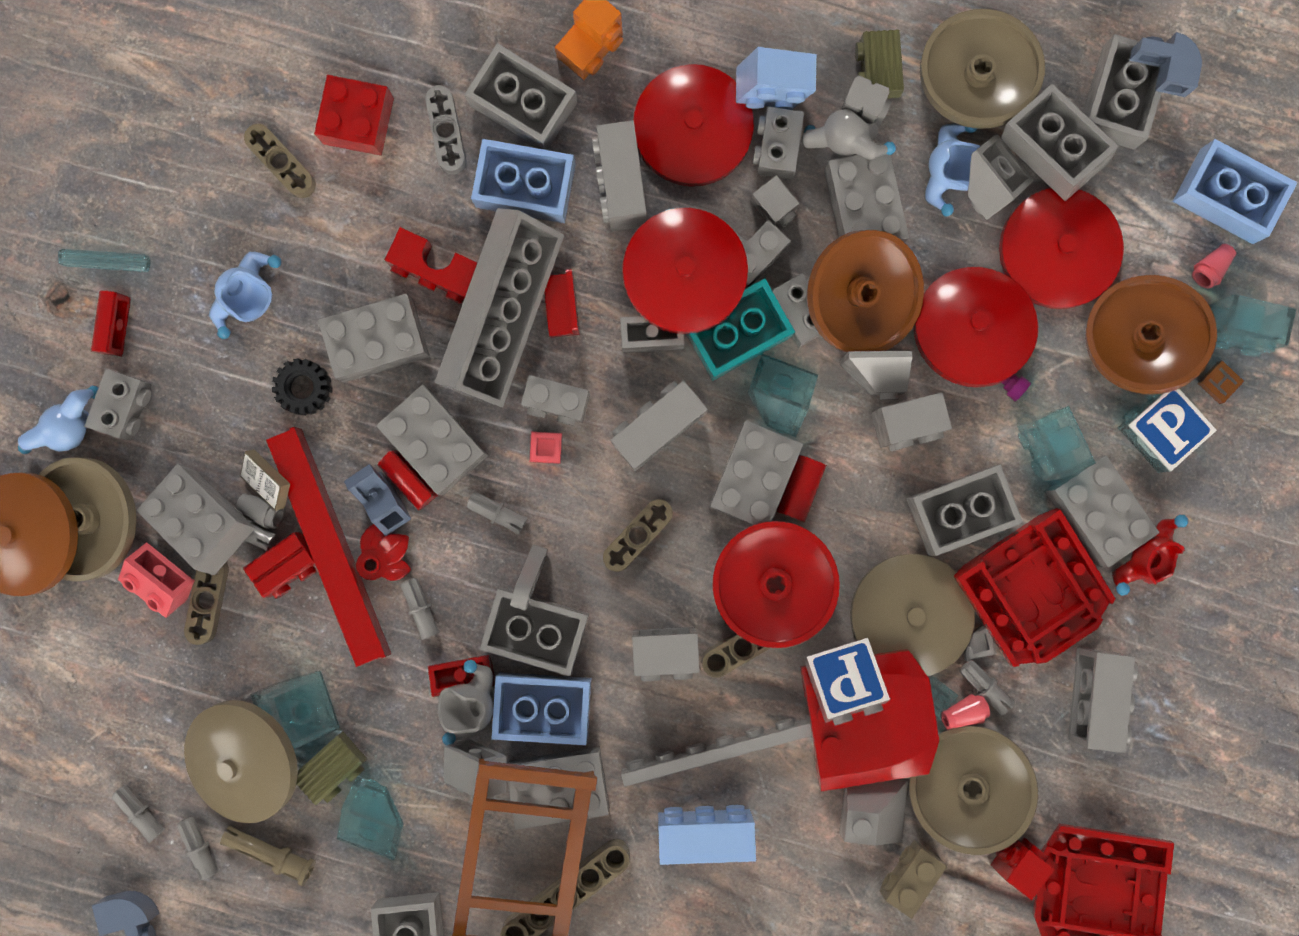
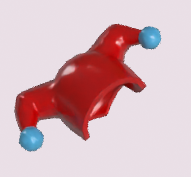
(1152, 560)

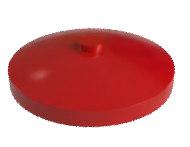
(692, 125)
(1062, 248)
(685, 270)
(976, 327)
(776, 584)

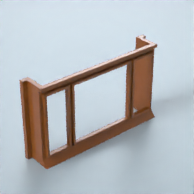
(583, 784)

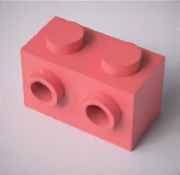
(155, 580)

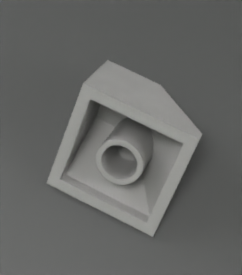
(995, 177)
(880, 371)
(874, 813)

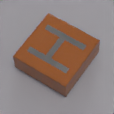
(1220, 382)

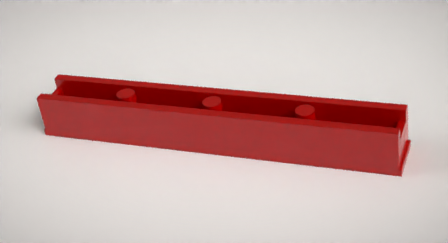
(328, 547)

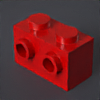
(1023, 867)

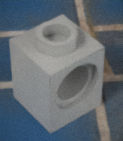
(775, 202)

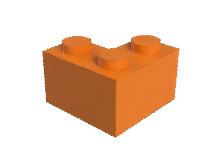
(592, 36)

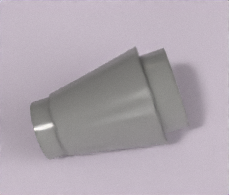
(260, 511)

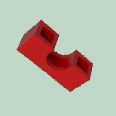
(409, 257)

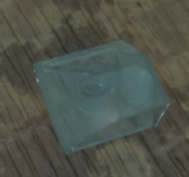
(782, 394)
(299, 707)
(370, 819)

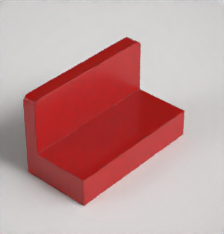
(561, 305)

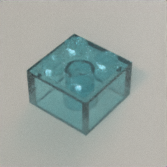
(1252, 325)
(1055, 445)

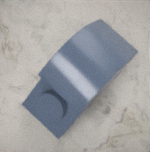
(1178, 62)
(378, 499)
(125, 911)

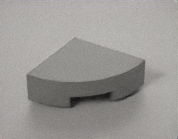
(980, 645)

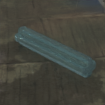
(104, 260)

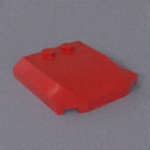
(1036, 590)
(880, 745)
(1103, 884)

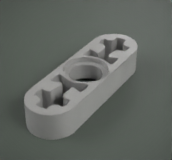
(449, 107)
(529, 577)

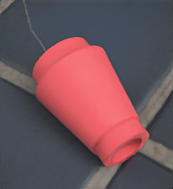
(1214, 266)
(967, 712)

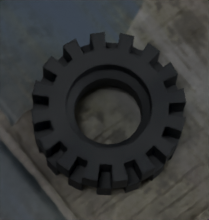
(284, 382)

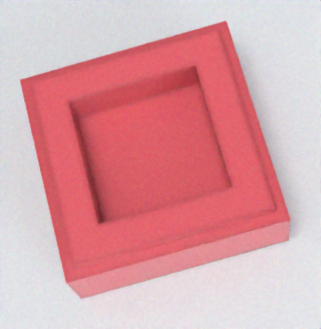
(546, 447)

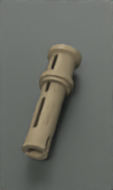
(280, 860)

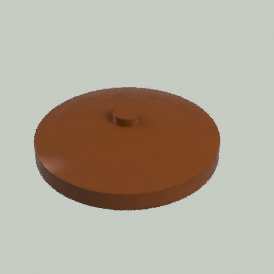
(865, 291)
(1151, 334)
(35, 534)

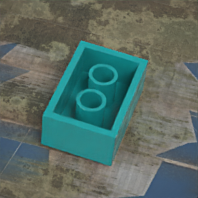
(746, 333)

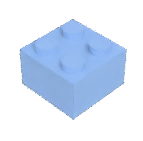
(775, 78)

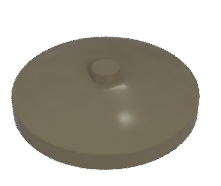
(981, 68)
(102, 512)
(914, 607)
(240, 761)
(976, 791)

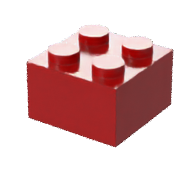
(354, 115)

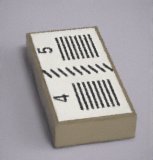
(265, 479)

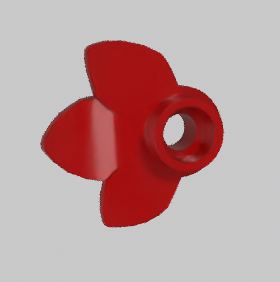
(386, 552)

